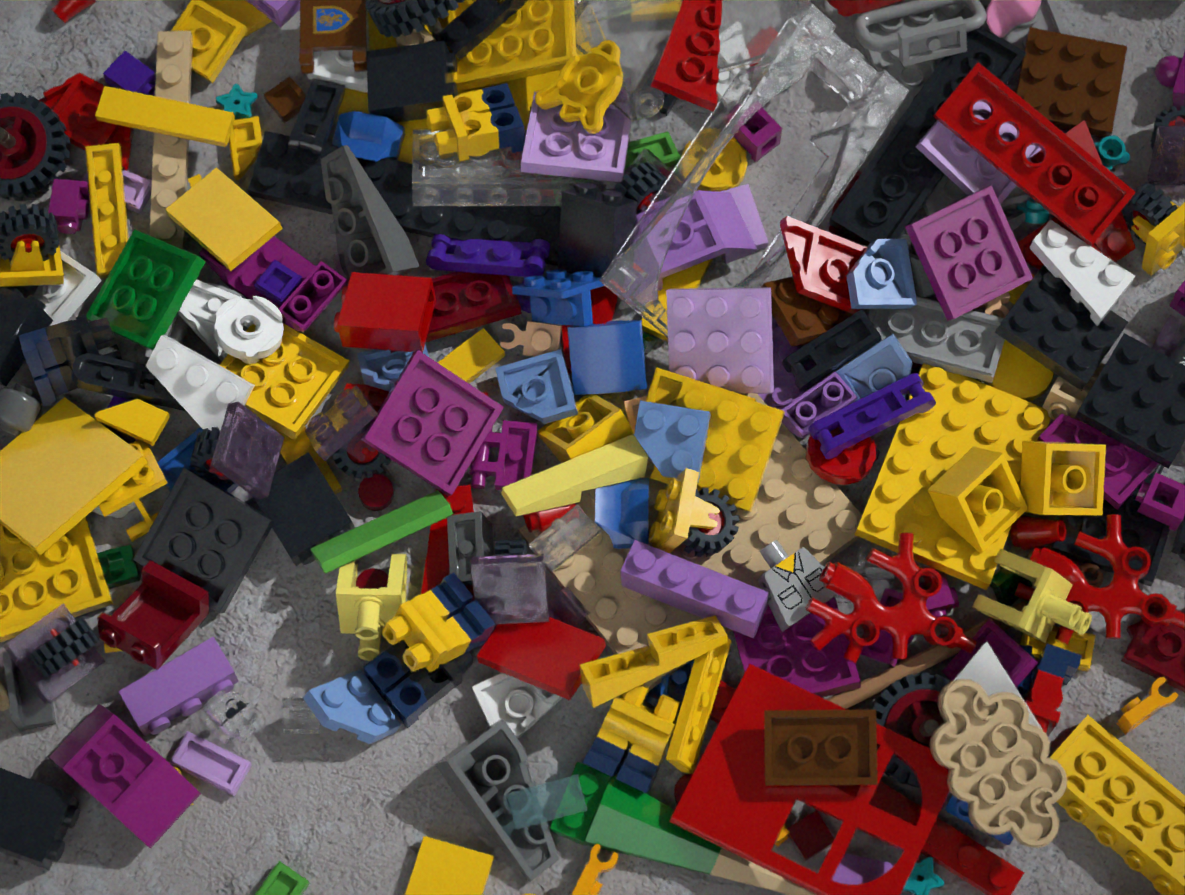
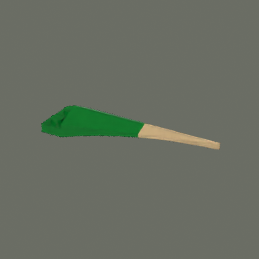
(640, 826)

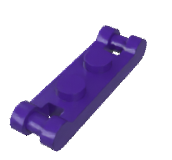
(488, 256)
(871, 415)

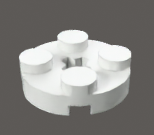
(243, 344)

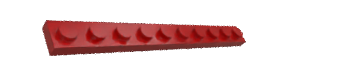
(945, 843)

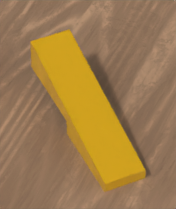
(666, 650)

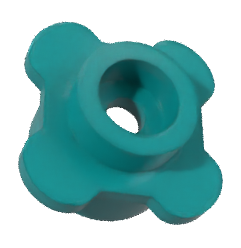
(1117, 147)
(1034, 212)

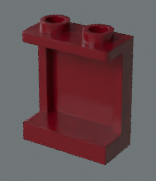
(155, 616)

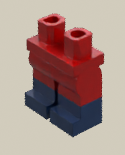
(1045, 694)

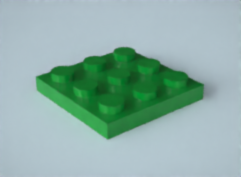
(146, 289)

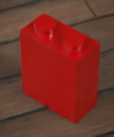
(385, 312)

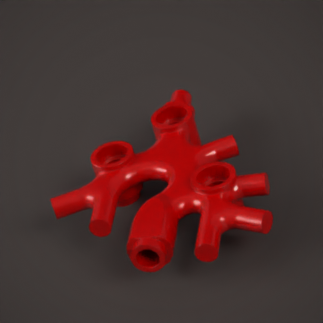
(1118, 597)
(900, 621)

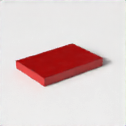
(542, 654)

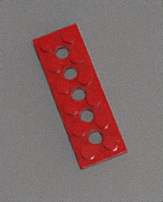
(1057, 151)

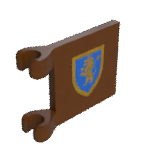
(333, 27)

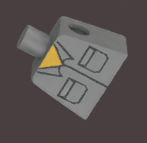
(791, 583)

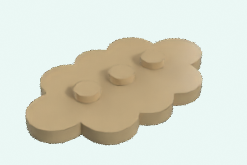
(998, 763)

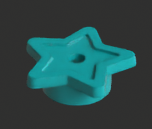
(241, 110)
(930, 879)

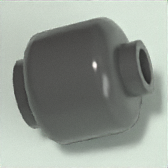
(18, 409)

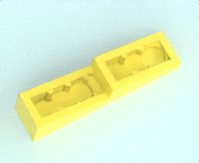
(564, 483)

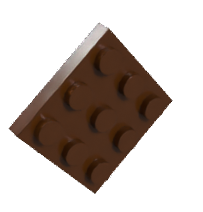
(1072, 79)

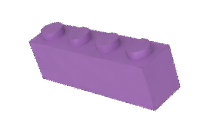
(694, 588)

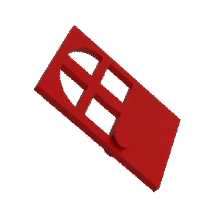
(739, 813)

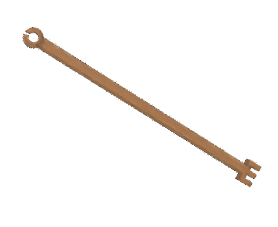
(929, 657)

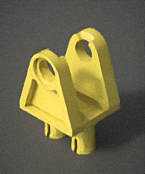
(1045, 606)
(368, 610)

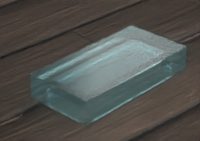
(546, 801)

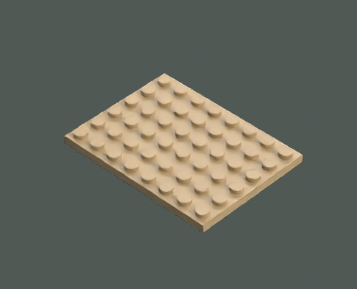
(789, 507)

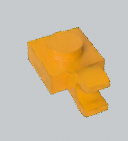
(1139, 711)
(588, 881)

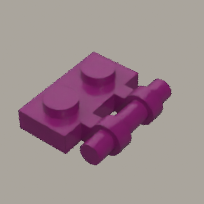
(515, 455)

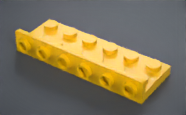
(1125, 804)

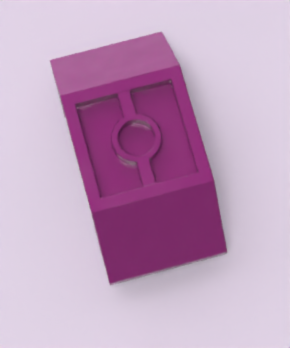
(307, 301)
(125, 775)

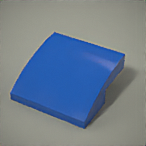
(607, 357)

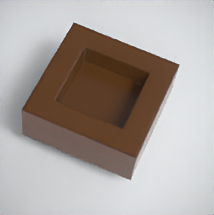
(285, 99)

